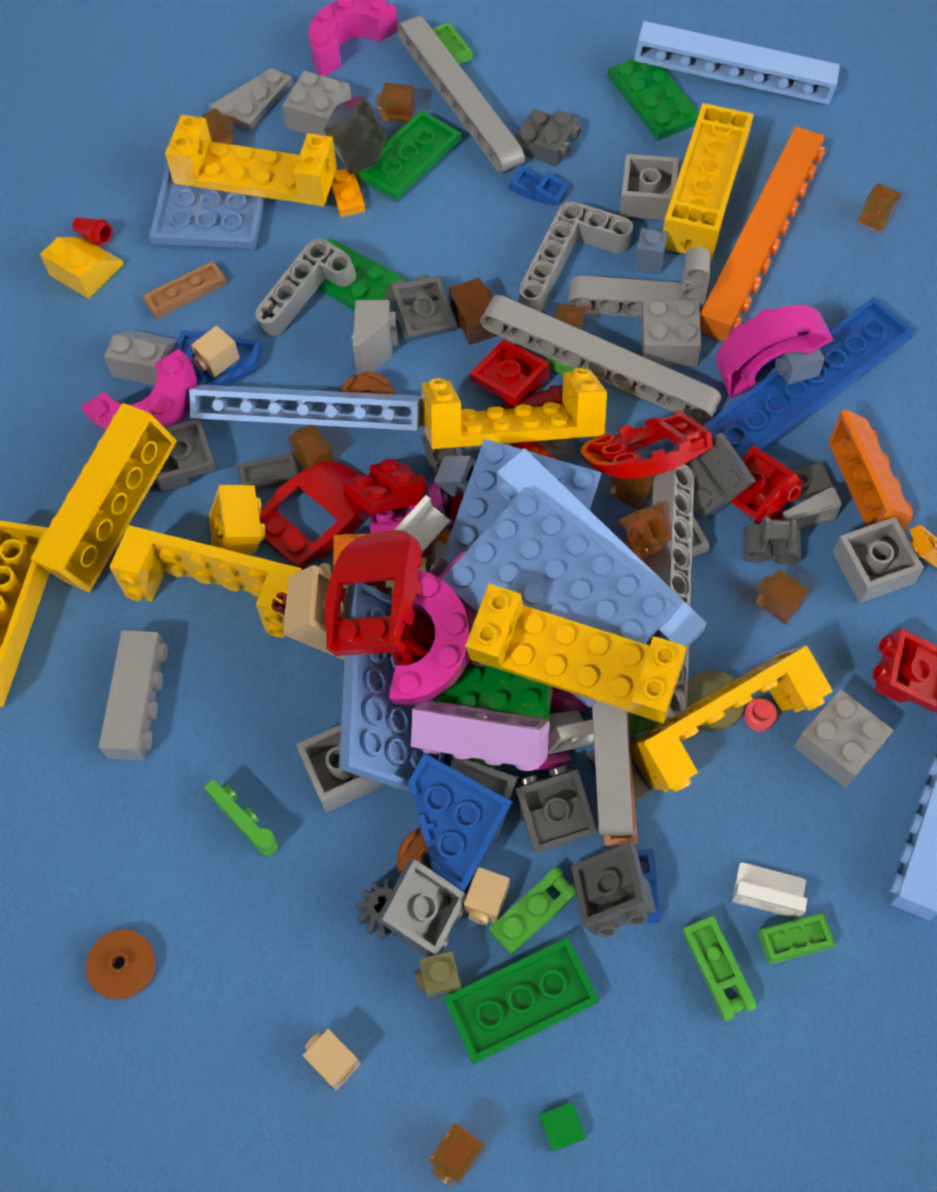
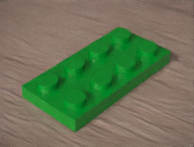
(654, 97)
(410, 155)
(370, 281)
(499, 691)
(520, 1001)

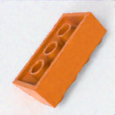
(867, 471)

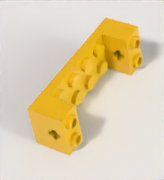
(248, 170)
(706, 178)
(578, 416)
(147, 555)
(575, 655)
(789, 676)

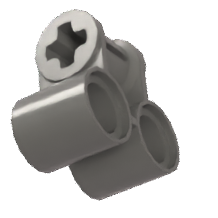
(773, 540)

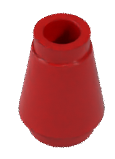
(95, 230)

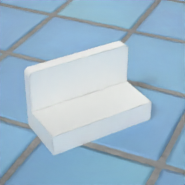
(425, 523)
(569, 731)
(770, 891)

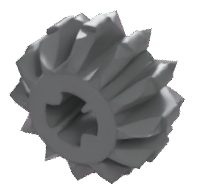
(371, 908)

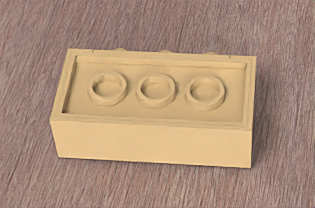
(306, 606)

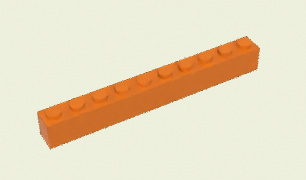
(761, 234)

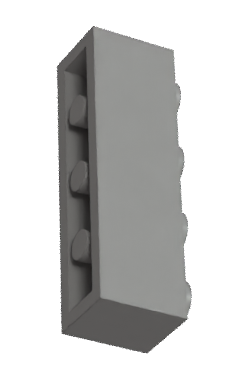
(133, 695)

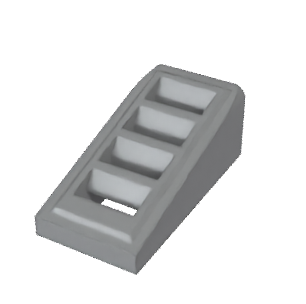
(815, 510)

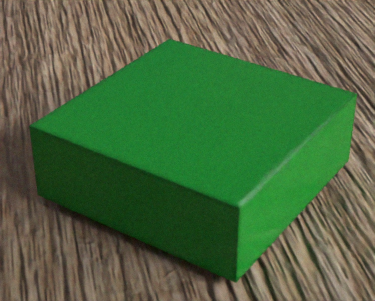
(562, 1127)

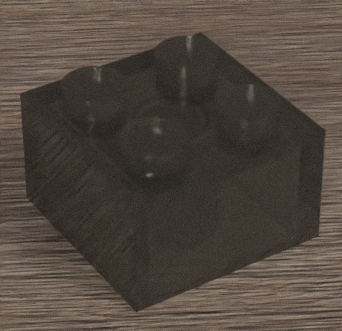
(356, 134)

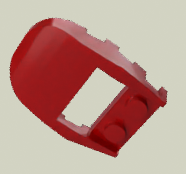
(618, 456)
(325, 486)
(374, 559)

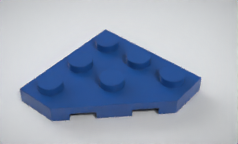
(248, 351)
(455, 818)

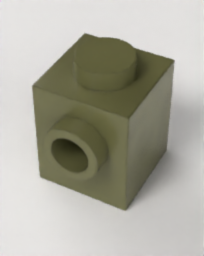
(438, 975)

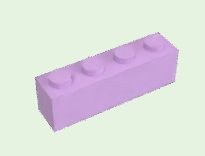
(480, 734)

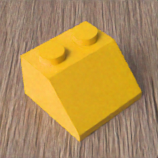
(79, 264)
(236, 520)

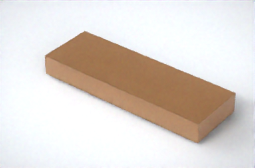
(184, 290)

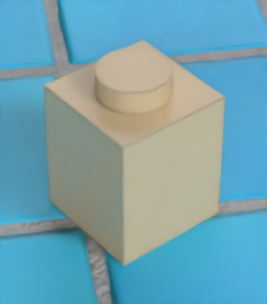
(214, 352)
(486, 896)
(330, 1058)

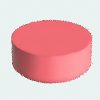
(760, 714)

